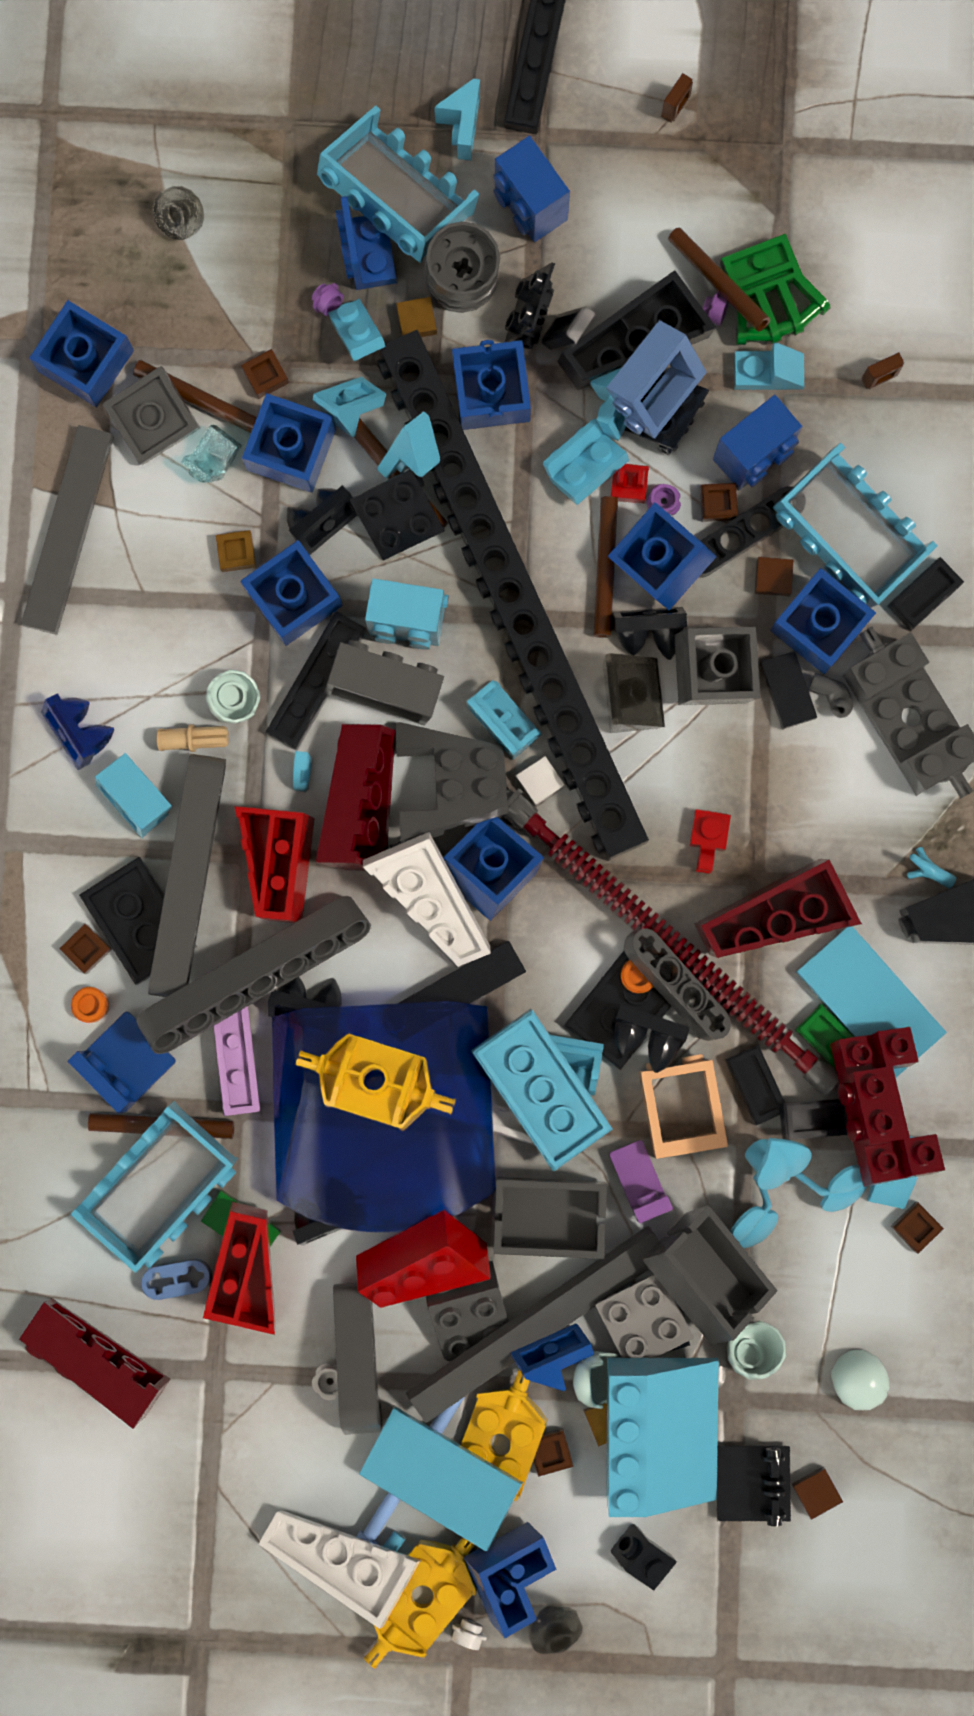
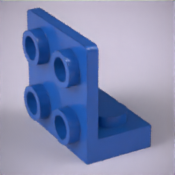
(365, 250)
(121, 1064)

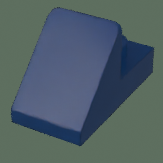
(546, 1357)

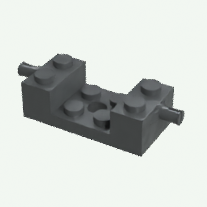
(894, 680)

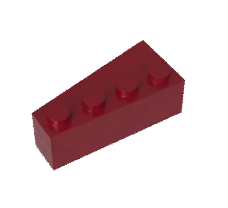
(358, 797)
(785, 910)
(94, 1362)

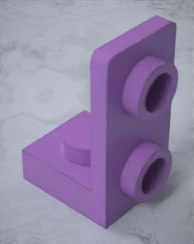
(640, 1181)

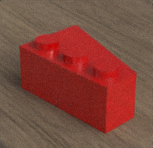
(277, 860)
(422, 1262)
(242, 1276)

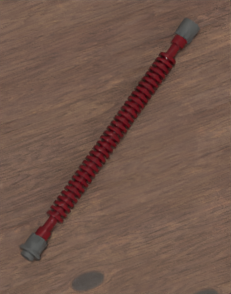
(815, 1070)

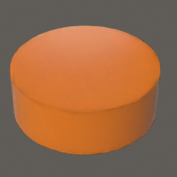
(633, 979)
(90, 1005)

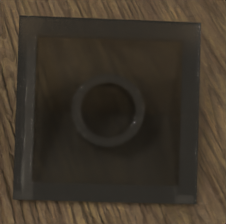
(633, 693)

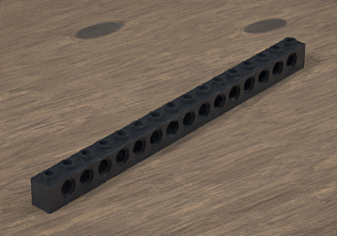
(410, 354)

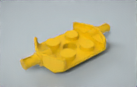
(400, 1099)
(509, 1414)
(414, 1625)

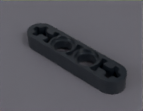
(742, 528)

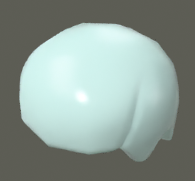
(233, 696)
(757, 1351)
(591, 1379)
(860, 1380)

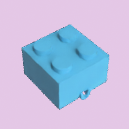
(405, 613)

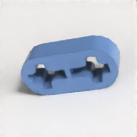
(174, 1270)

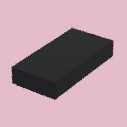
(567, 328)
(925, 594)
(788, 690)
(755, 1084)
(813, 1119)

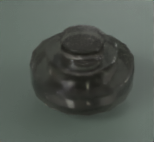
(178, 212)
(554, 1630)

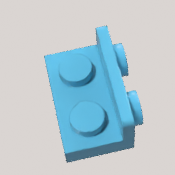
(584, 462)

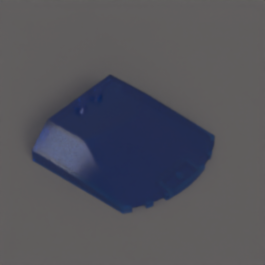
(365, 1171)

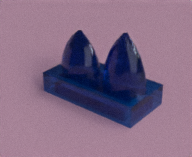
(79, 743)

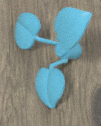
(777, 1162)

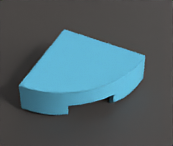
(302, 771)

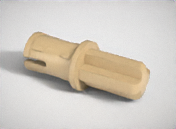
(192, 738)

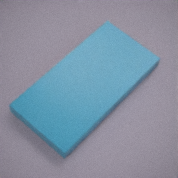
(867, 992)
(541, 1089)
(441, 1478)

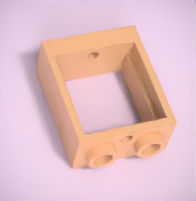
(692, 1143)

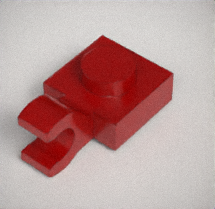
(709, 834)

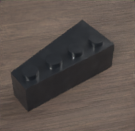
(619, 336)

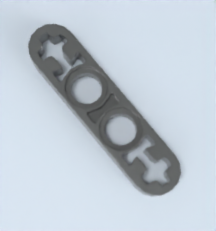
(680, 980)

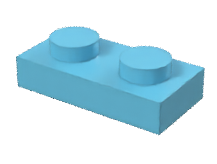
(356, 329)

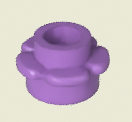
(327, 298)
(716, 308)
(668, 492)

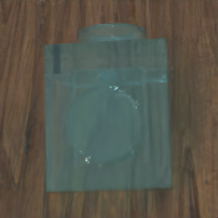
(212, 455)

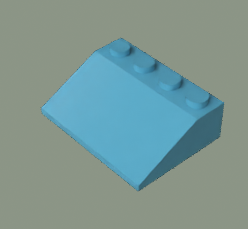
(661, 1434)

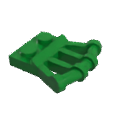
(767, 268)

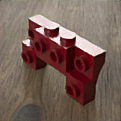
(875, 1107)

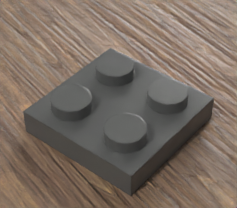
(151, 415)

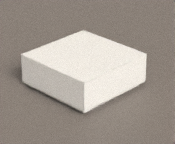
(540, 781)

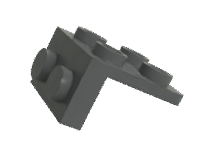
(467, 1315)

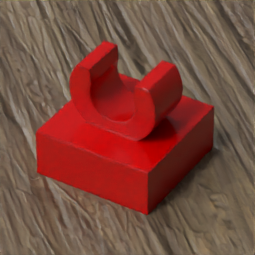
(630, 483)

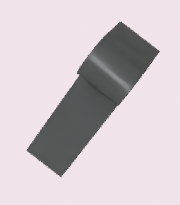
(356, 1361)

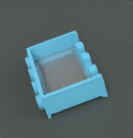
(392, 185)
(852, 528)
(155, 1188)

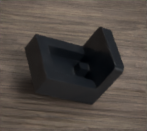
(642, 1557)

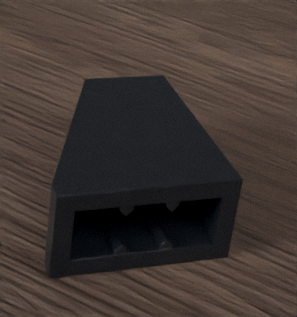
(942, 918)

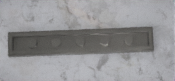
(67, 530)

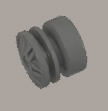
(464, 247)

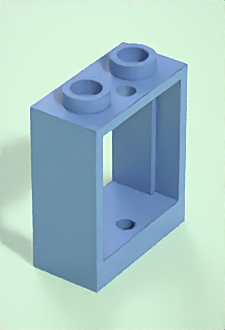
(659, 349)

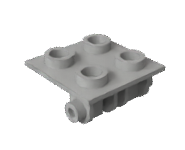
(644, 1320)

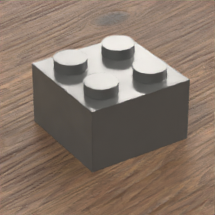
(717, 666)

